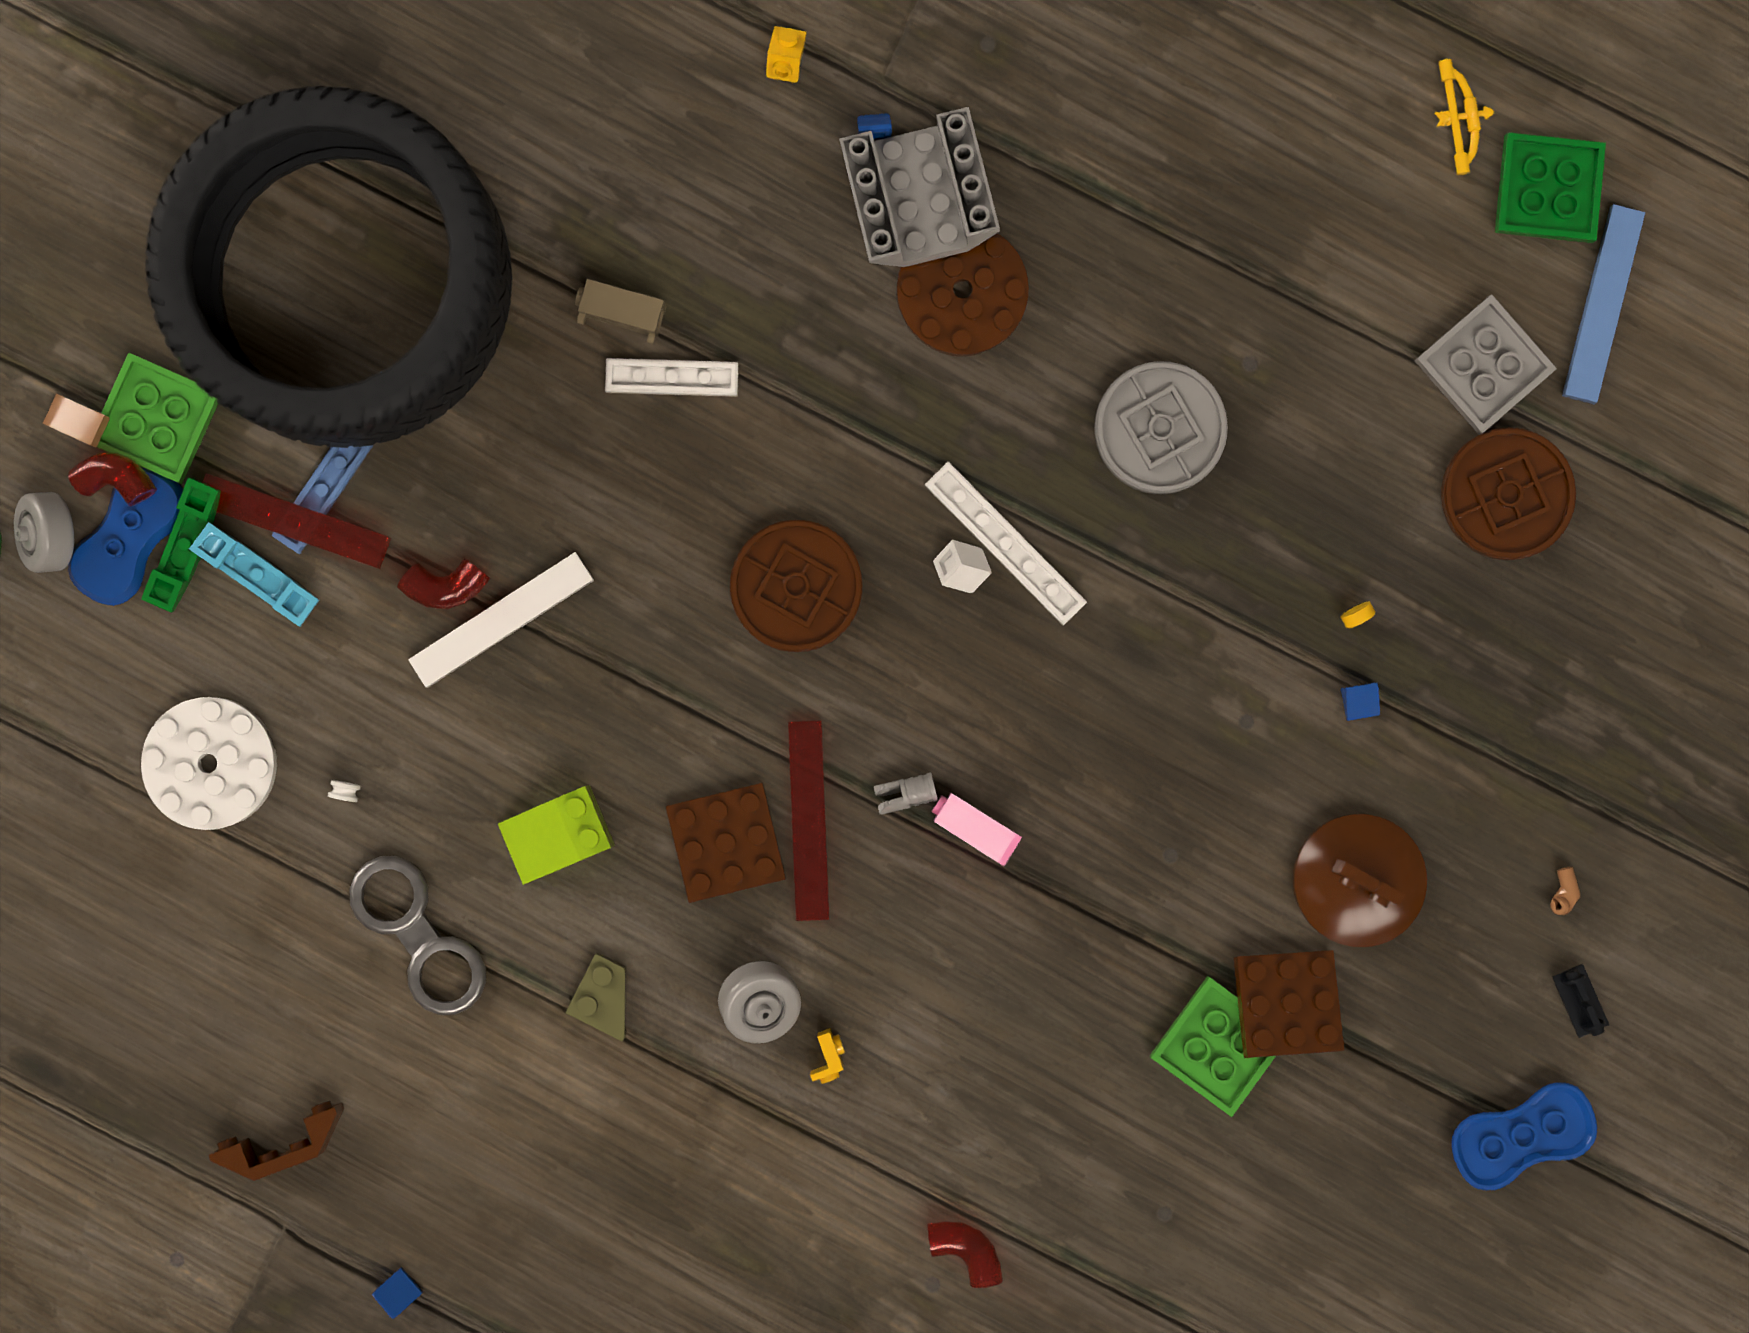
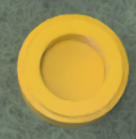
(1358, 615)

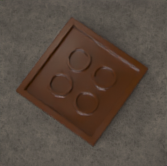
(725, 842)
(1288, 1004)

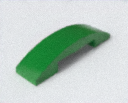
(178, 563)

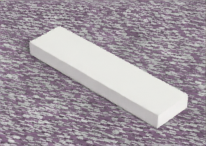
(671, 377)

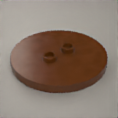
(1508, 494)
(796, 585)

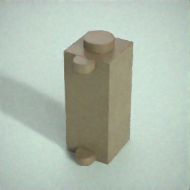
(620, 308)

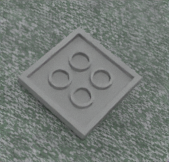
(1485, 364)

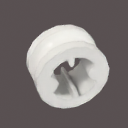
(344, 791)

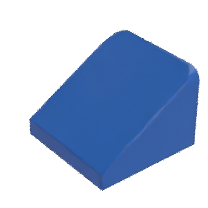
(878, 123)
(1361, 701)
(397, 1293)

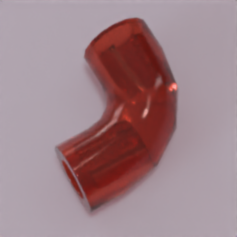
(112, 470)
(444, 591)
(971, 1246)

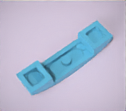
(254, 573)

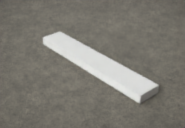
(1005, 543)
(501, 620)

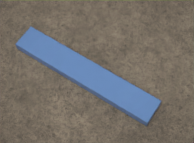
(1603, 304)
(327, 484)

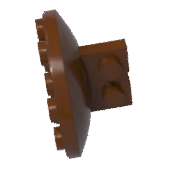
(1359, 880)

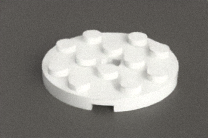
(174, 768)

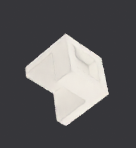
(962, 566)

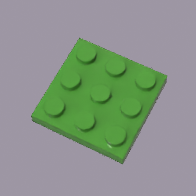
(156, 418)
(1208, 1050)

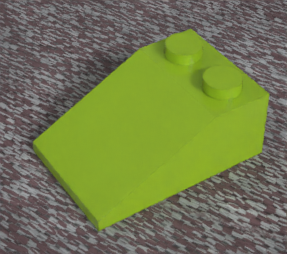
(556, 834)

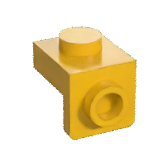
(785, 54)
(832, 1049)

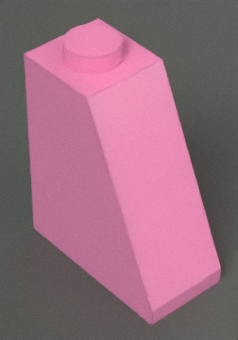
(975, 828)

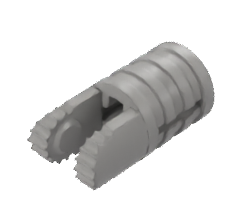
(914, 792)

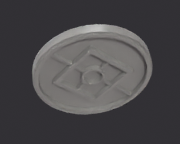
(1161, 427)

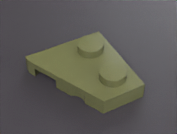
(602, 997)

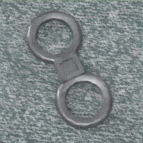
(417, 935)

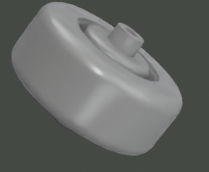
(43, 532)
(759, 1002)

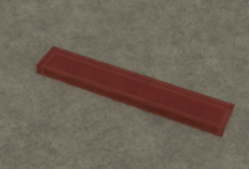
(299, 523)
(808, 820)

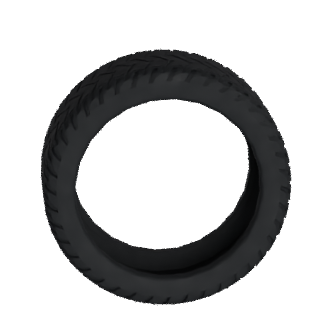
(241, 160)

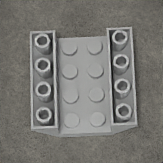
(921, 191)

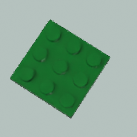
(1550, 187)

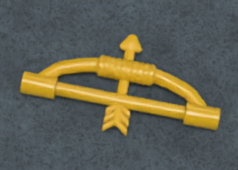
(1471, 114)

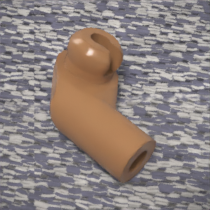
(1567, 894)

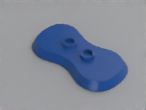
(114, 556)
(1499, 1146)

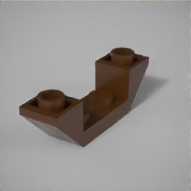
(241, 1159)

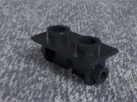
(1581, 1001)

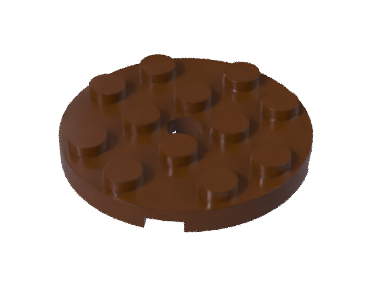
(972, 323)

